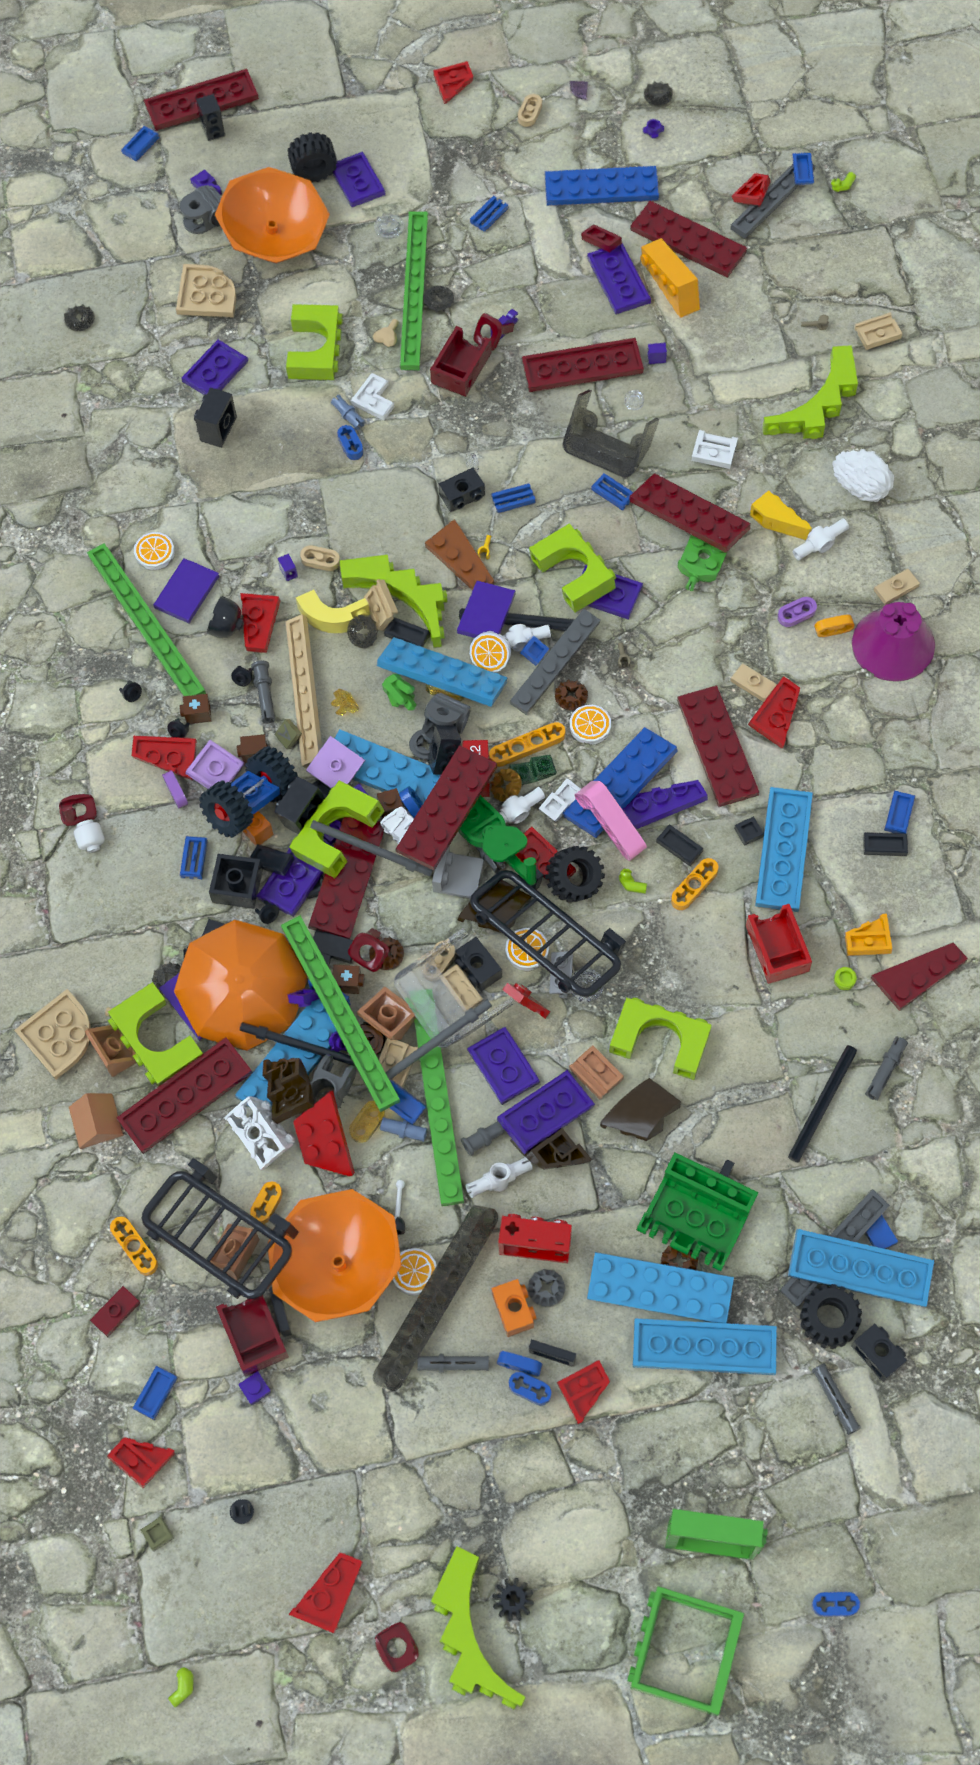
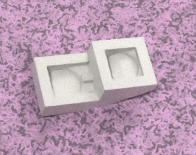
(560, 800)

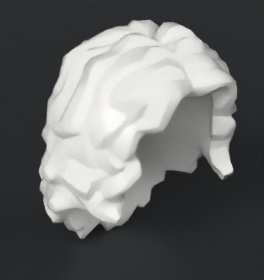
(863, 474)

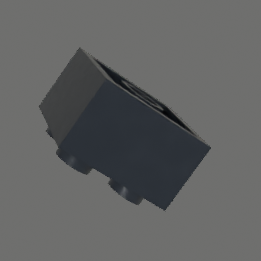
(215, 417)
(298, 804)
(235, 881)

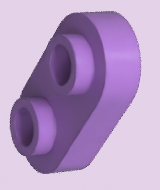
(795, 611)

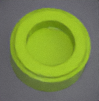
(845, 978)

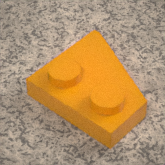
(869, 938)

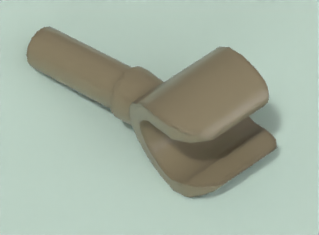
(821, 324)
(623, 657)

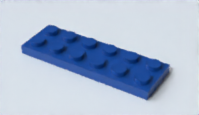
(601, 185)
(626, 776)

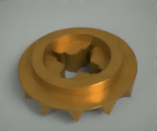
(512, 788)

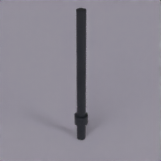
(263, 1033)

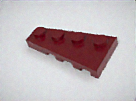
(916, 976)

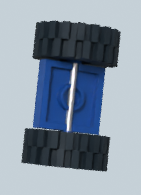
(232, 804)

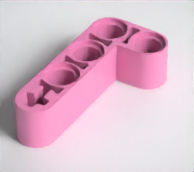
(612, 818)

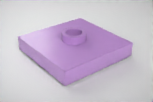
(335, 763)
(214, 765)

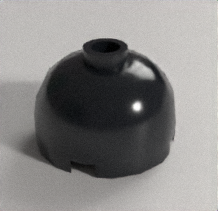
(225, 619)

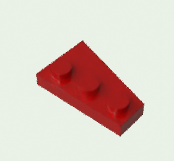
(259, 619)
(776, 712)
(541, 850)

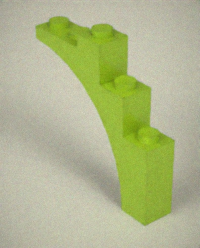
(826, 403)
(402, 584)
(472, 1668)

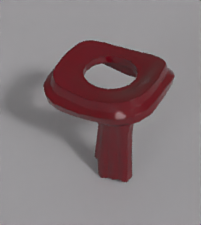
(497, 329)
(68, 814)
(369, 938)
(397, 1630)

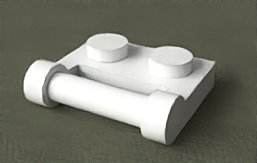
(713, 453)

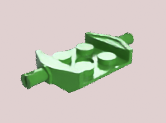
(698, 568)

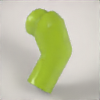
(838, 185)
(629, 883)
(185, 1686)

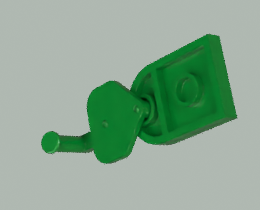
(488, 830)

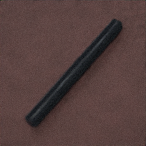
(534, 620)
(822, 1104)

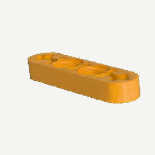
(525, 741)

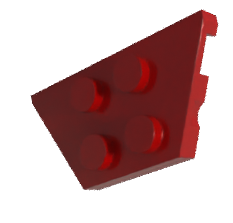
(323, 1137)

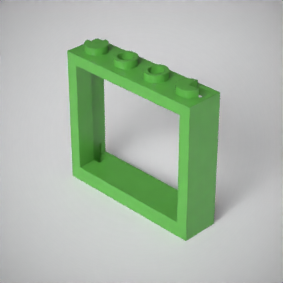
(715, 1534)
(726, 1661)

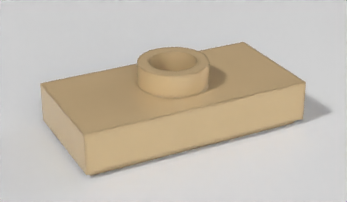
(896, 586)
(753, 682)
(462, 987)

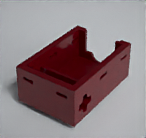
(459, 363)
(252, 1334)

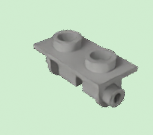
(565, 967)

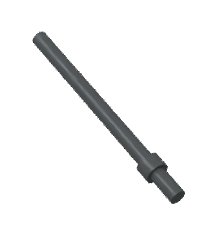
(408, 863)
(470, 1016)

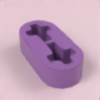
(174, 789)

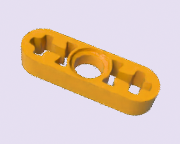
(692, 893)
(129, 1229)

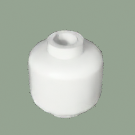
(89, 836)

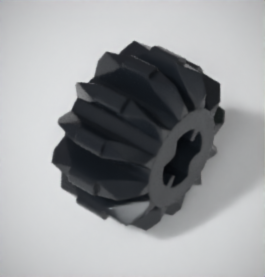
(520, 1596)

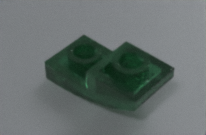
(535, 770)

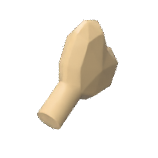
(387, 335)

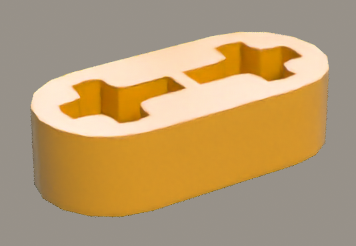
(834, 625)
(261, 1200)

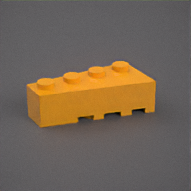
(672, 277)

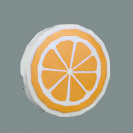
(154, 550)
(490, 651)
(590, 724)
(518, 957)
(415, 1271)

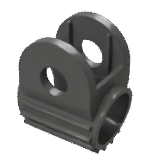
(200, 204)
(444, 711)
(323, 1079)

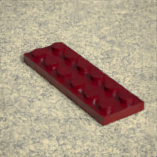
(181, 104)
(689, 238)
(582, 364)
(690, 512)
(718, 746)
(446, 808)
(342, 896)
(184, 1095)

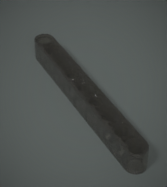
(435, 1298)

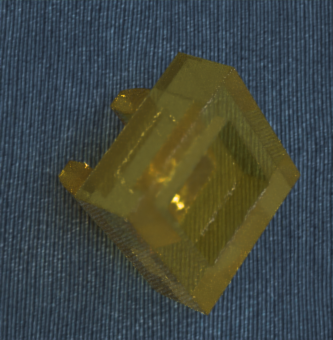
(346, 702)

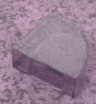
(579, 89)

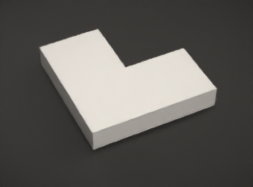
(370, 400)

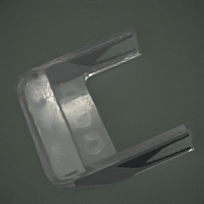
(434, 999)

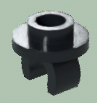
(241, 676)
(131, 691)
(178, 729)
(268, 912)
(241, 1511)

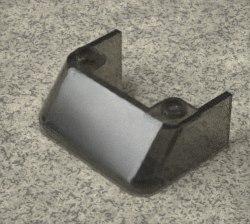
(601, 449)

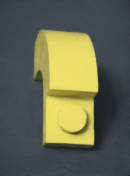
(327, 618)

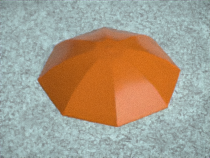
(272, 215)
(238, 978)
(339, 1257)

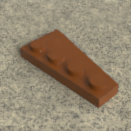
(458, 555)

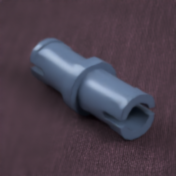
(348, 412)
(403, 1129)

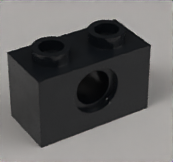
(210, 117)
(467, 481)
(443, 746)
(475, 952)
(884, 1366)

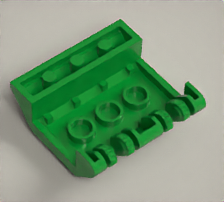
(698, 1211)

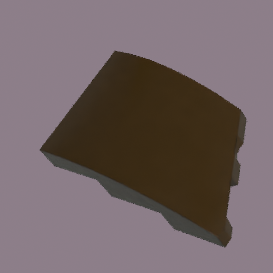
(504, 911)
(287, 1088)
(642, 1111)
(556, 1152)

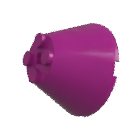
(894, 642)

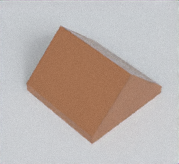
(388, 1014)
(111, 1049)
(95, 1119)
(231, 1246)

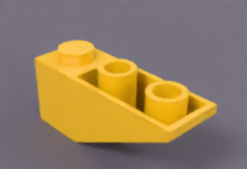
(776, 516)

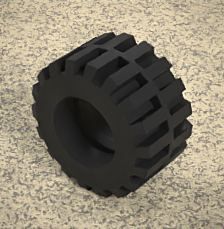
(312, 157)
(590, 868)
(844, 1302)

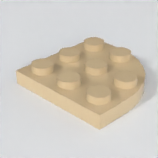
(205, 292)
(57, 1034)

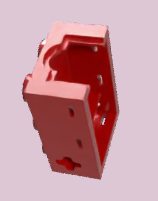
(779, 945)
(537, 1236)

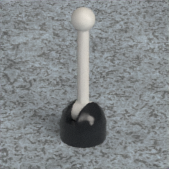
(400, 1223)

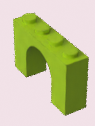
(322, 362)
(569, 544)
(340, 803)
(638, 1016)
(128, 1018)

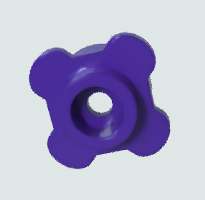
(653, 128)
(336, 1043)

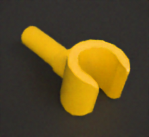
(485, 548)

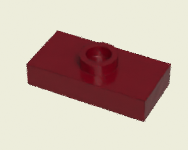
(601, 238)
(115, 1311)

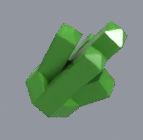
(399, 692)

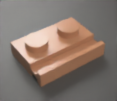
(596, 1072)

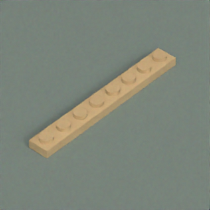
(304, 688)

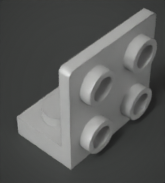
(457, 875)

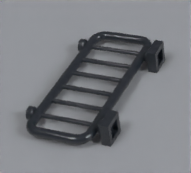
(609, 946)
(277, 1235)

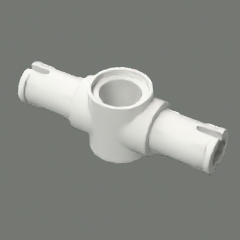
(820, 539)
(520, 635)
(517, 808)
(490, 1182)

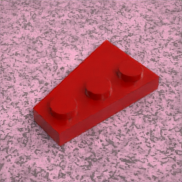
(165, 752)
(329, 1595)

